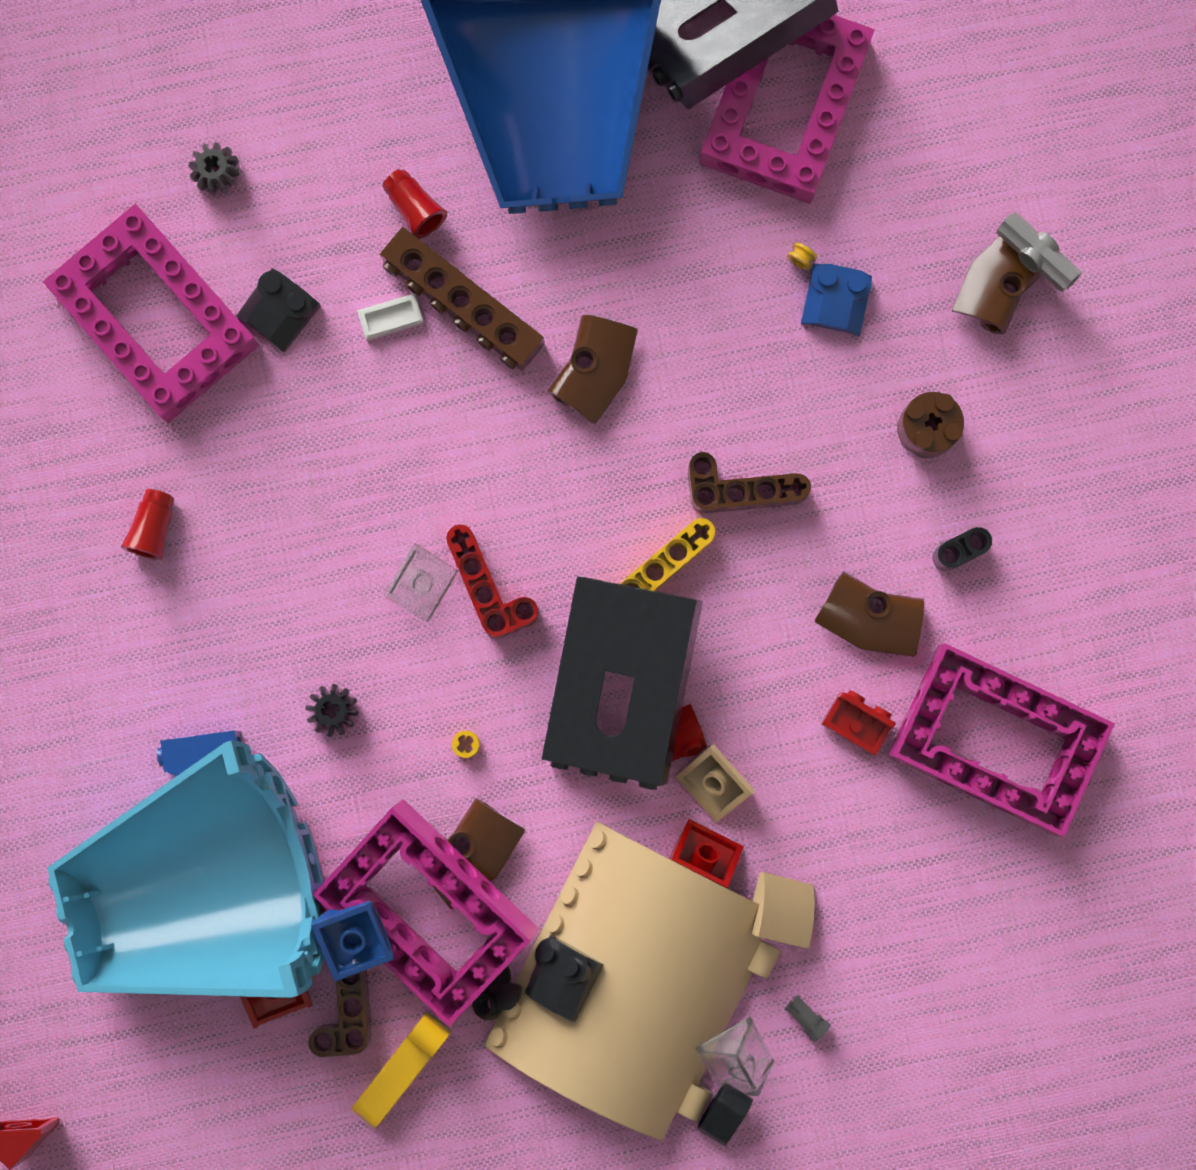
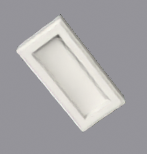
(390, 317)

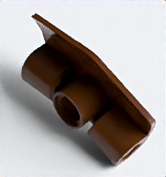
(983, 288)
(594, 388)
(850, 618)
(490, 838)

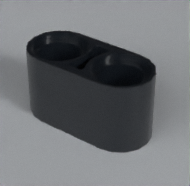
(962, 549)
(724, 1114)

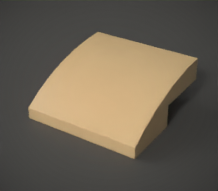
(784, 910)

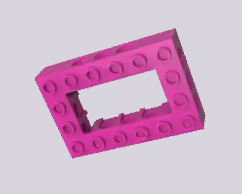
(773, 168)
(201, 367)
(1083, 743)
(415, 961)

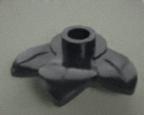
(502, 996)

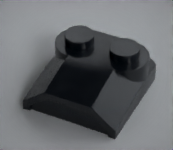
(278, 309)
(562, 977)

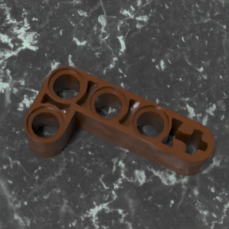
(748, 486)
(346, 1020)

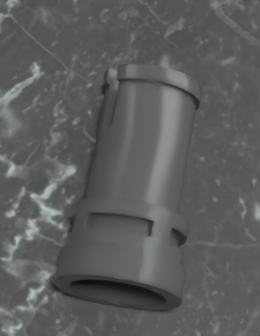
(813, 1024)

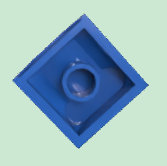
(836, 298)
(352, 939)

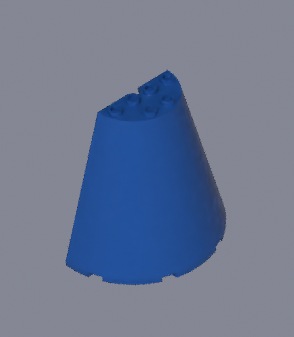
(549, 92)

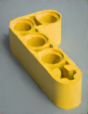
(665, 562)
(401, 1069)

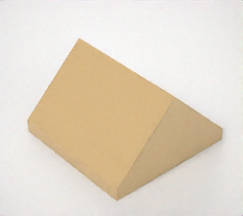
(715, 783)

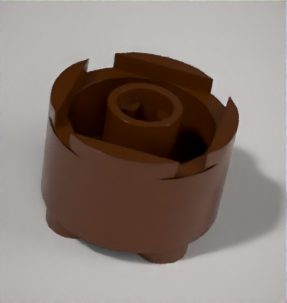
(938, 409)

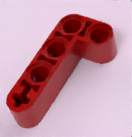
(485, 580)

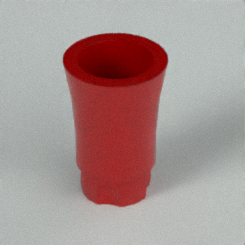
(414, 203)
(150, 525)

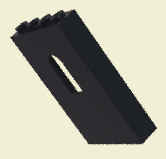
(706, 64)
(629, 635)

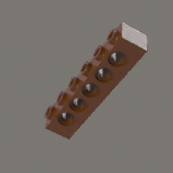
(406, 247)

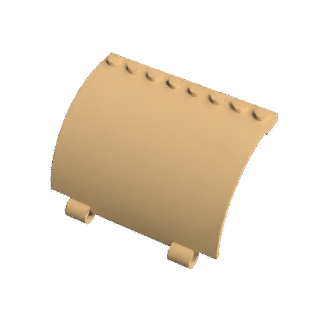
(669, 981)

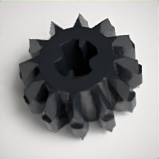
(327, 720)

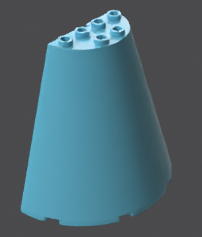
(196, 888)

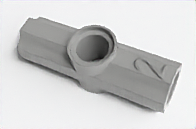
(1038, 252)

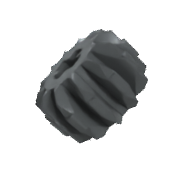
(214, 157)

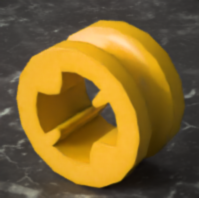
(802, 256)
(456, 743)

